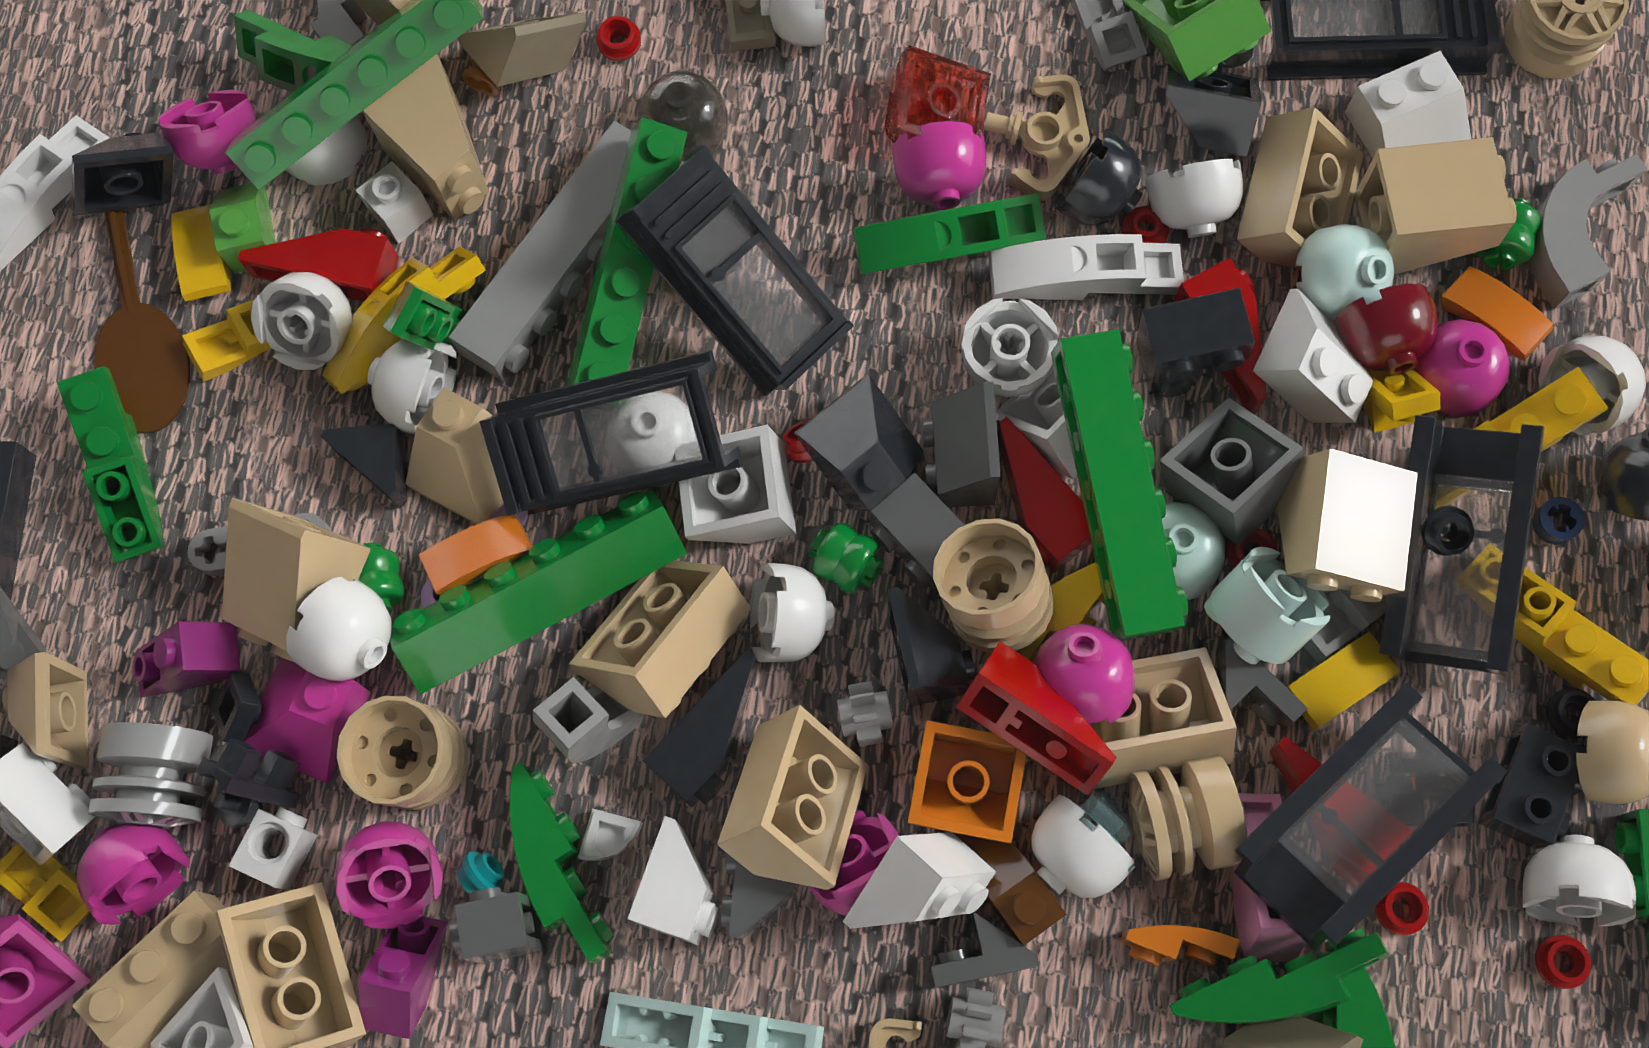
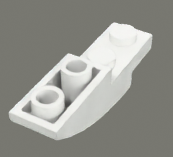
(38, 183)
(1084, 265)

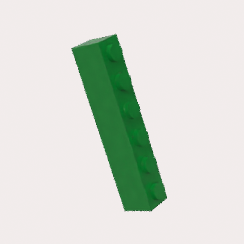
(350, 85)
(622, 270)
(1118, 485)
(535, 590)

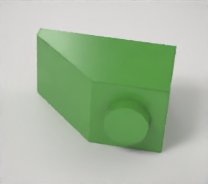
(240, 222)

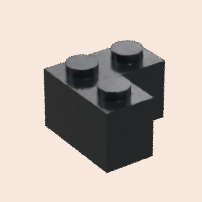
(1191, 336)

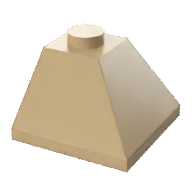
(452, 459)
(49, 708)

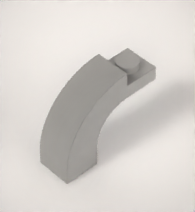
(1564, 257)
(583, 721)

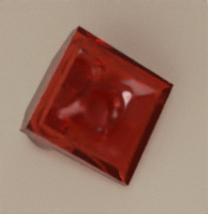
(934, 90)

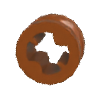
(479, 81)

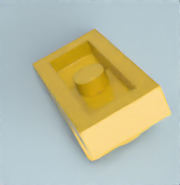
(1398, 398)

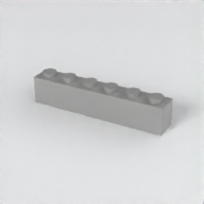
(545, 264)

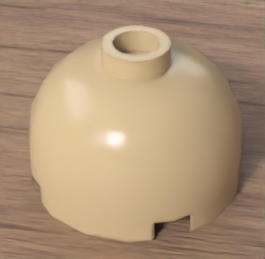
(1617, 752)

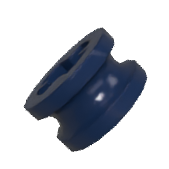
(1572, 516)

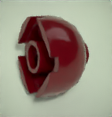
(1390, 330)

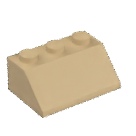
(1298, 185)
(662, 636)
(1172, 717)
(794, 802)
(291, 971)
(157, 976)

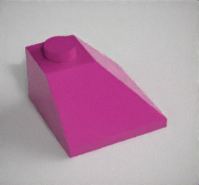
(305, 717)
(32, 978)

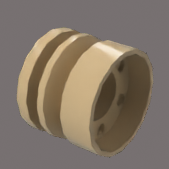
(1561, 35)
(994, 585)
(374, 750)
(1197, 815)

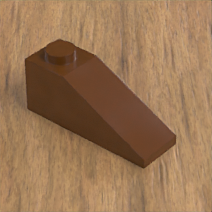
(1015, 889)

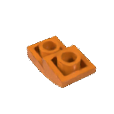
(1493, 304)
(474, 551)
(1163, 942)

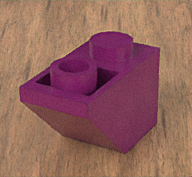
(186, 657)
(401, 977)

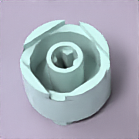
(1266, 608)

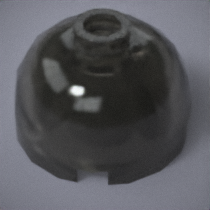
(688, 104)

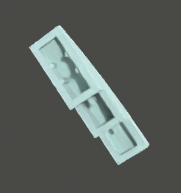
(666, 1024)

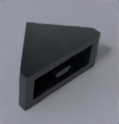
(376, 453)

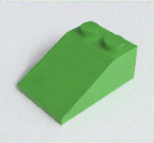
(1199, 32)

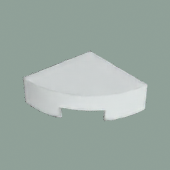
(607, 835)

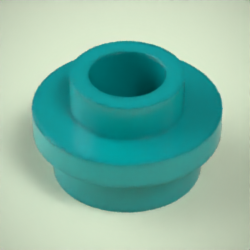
(480, 872)

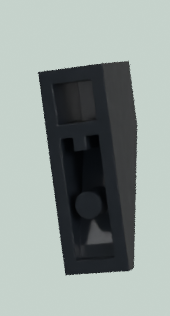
(701, 743)

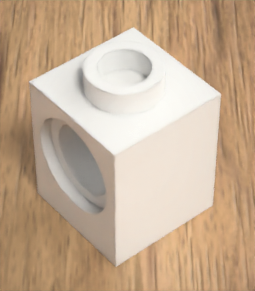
(395, 202)
(253, 854)

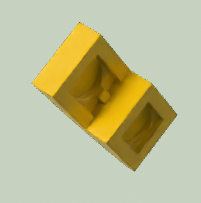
(198, 264)
(224, 344)
(1343, 680)
(45, 890)

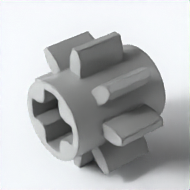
(865, 713)
(975, 1020)

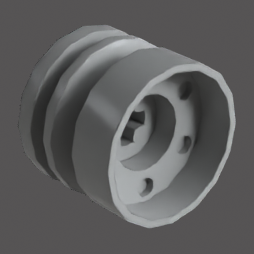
(150, 774)

